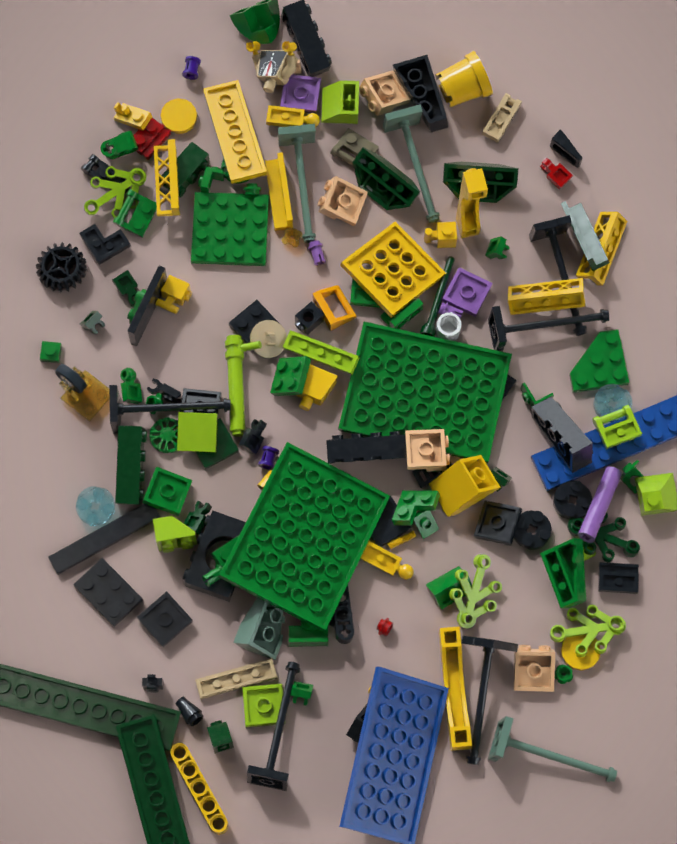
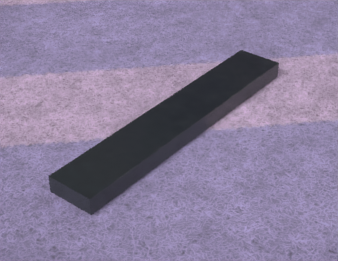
(103, 538)

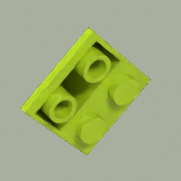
(340, 102)
(173, 534)

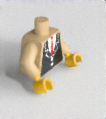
(273, 66)

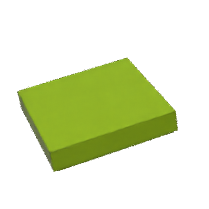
(197, 432)
(262, 704)

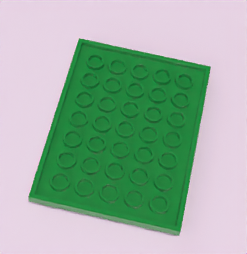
(426, 385)
(304, 537)

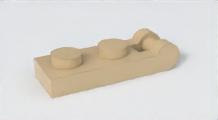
(501, 118)

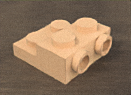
(384, 92)
(342, 200)
(427, 450)
(534, 668)

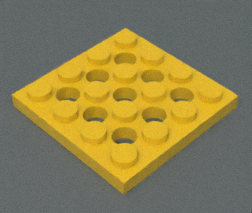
(392, 280)

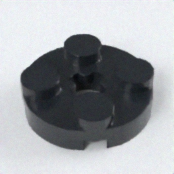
(563, 494)
(542, 534)

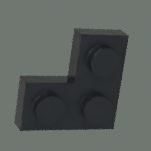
(101, 247)

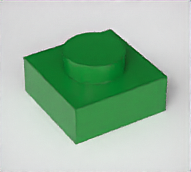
(50, 352)

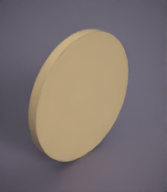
(271, 336)

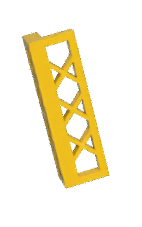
(173, 176)
(279, 193)
(611, 238)
(546, 298)

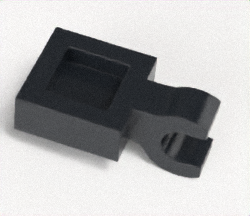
(169, 394)
(252, 437)
(152, 683)

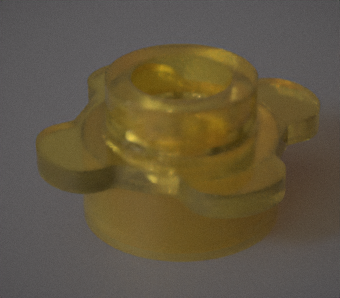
(297, 234)

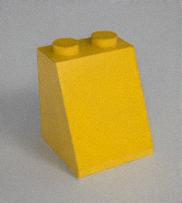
(464, 485)

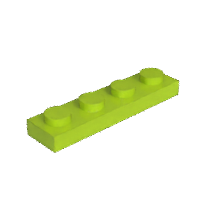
(321, 352)

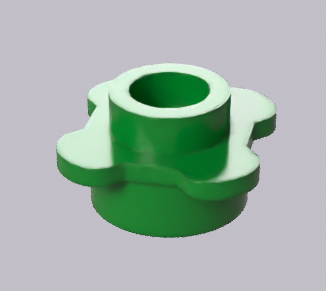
(154, 400)

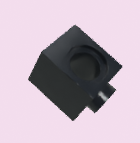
(312, 311)

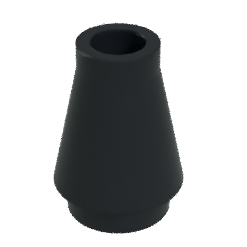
(190, 713)

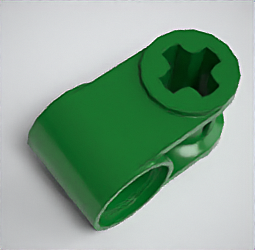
(121, 144)

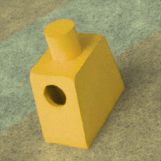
(317, 387)

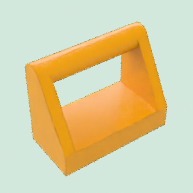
(329, 318)

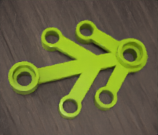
(118, 189)
(473, 594)
(590, 628)

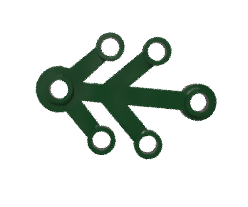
(603, 537)

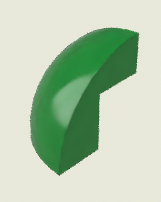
(259, 21)

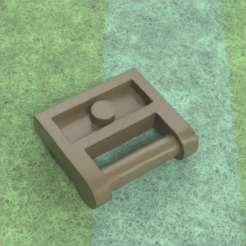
(353, 143)

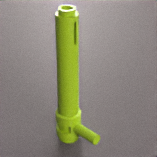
(234, 356)

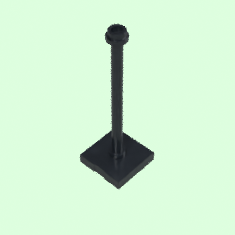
(550, 230)
(498, 329)
(118, 409)
(489, 647)
(268, 776)

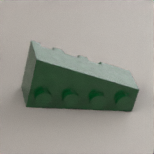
(130, 464)

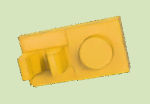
(132, 116)

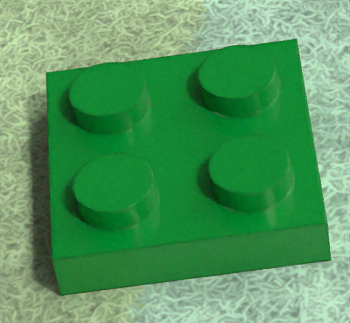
(290, 376)
(167, 491)

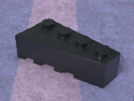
(366, 448)

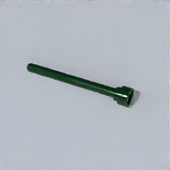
(429, 327)

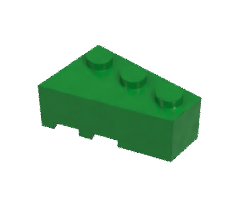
(567, 572)

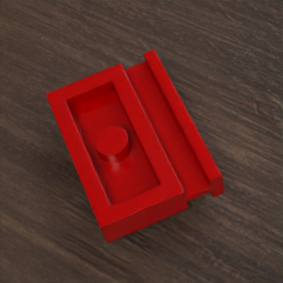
(153, 135)

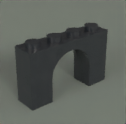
(218, 528)

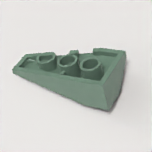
(261, 630)

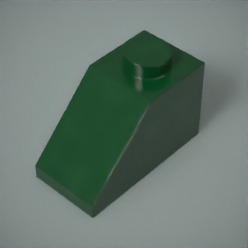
(220, 736)

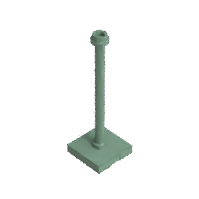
(403, 119)
(296, 136)
(503, 740)

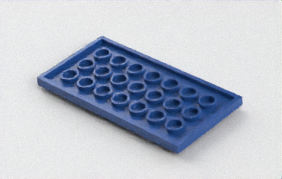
(394, 757)

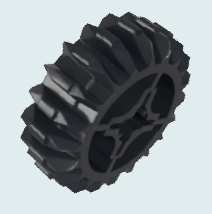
(50, 276)

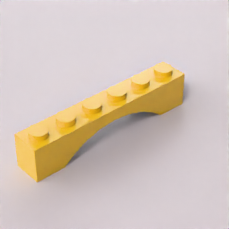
(472, 189)
(453, 679)

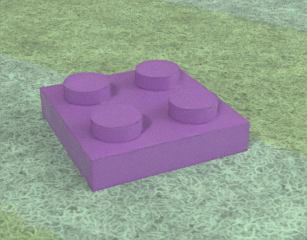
(301, 93)
(467, 292)

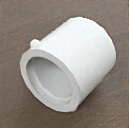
(448, 326)

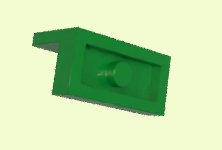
(404, 315)
(442, 586)
(303, 638)

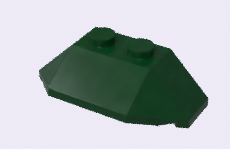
(498, 177)
(384, 181)

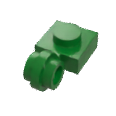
(130, 390)

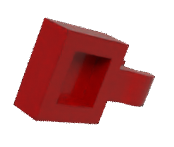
(557, 174)

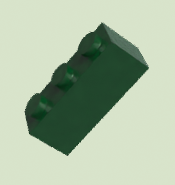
(189, 165)

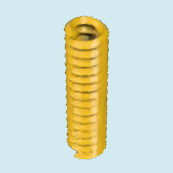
(402, 539)

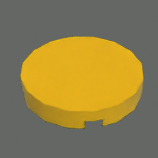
(179, 116)
(572, 660)

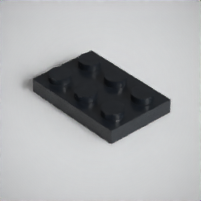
(108, 592)

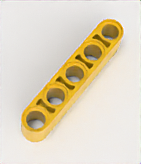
(192, 781)

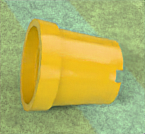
(464, 81)

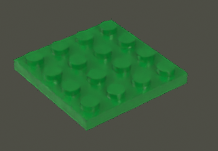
(230, 229)

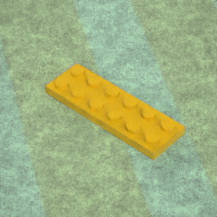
(235, 131)

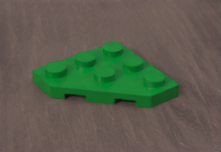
(600, 364)

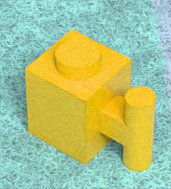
(444, 234)
(174, 291)

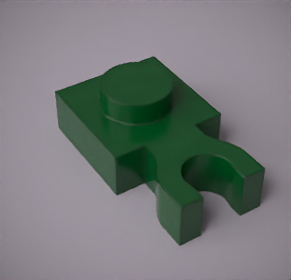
(126, 285)
(196, 519)

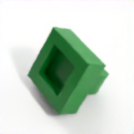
(496, 248)
(301, 690)

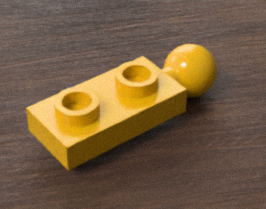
(289, 117)
(386, 561)

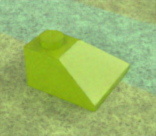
(656, 494)

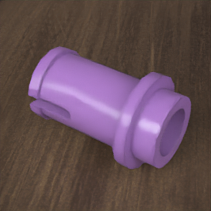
(317, 253)
(445, 308)

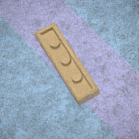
(236, 678)

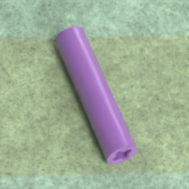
(599, 504)

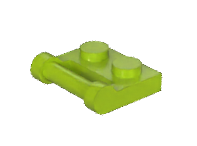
(619, 432)

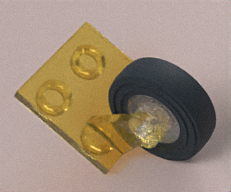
(82, 391)

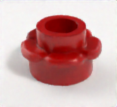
(384, 627)

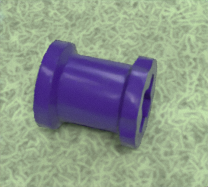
(191, 67)
(268, 458)

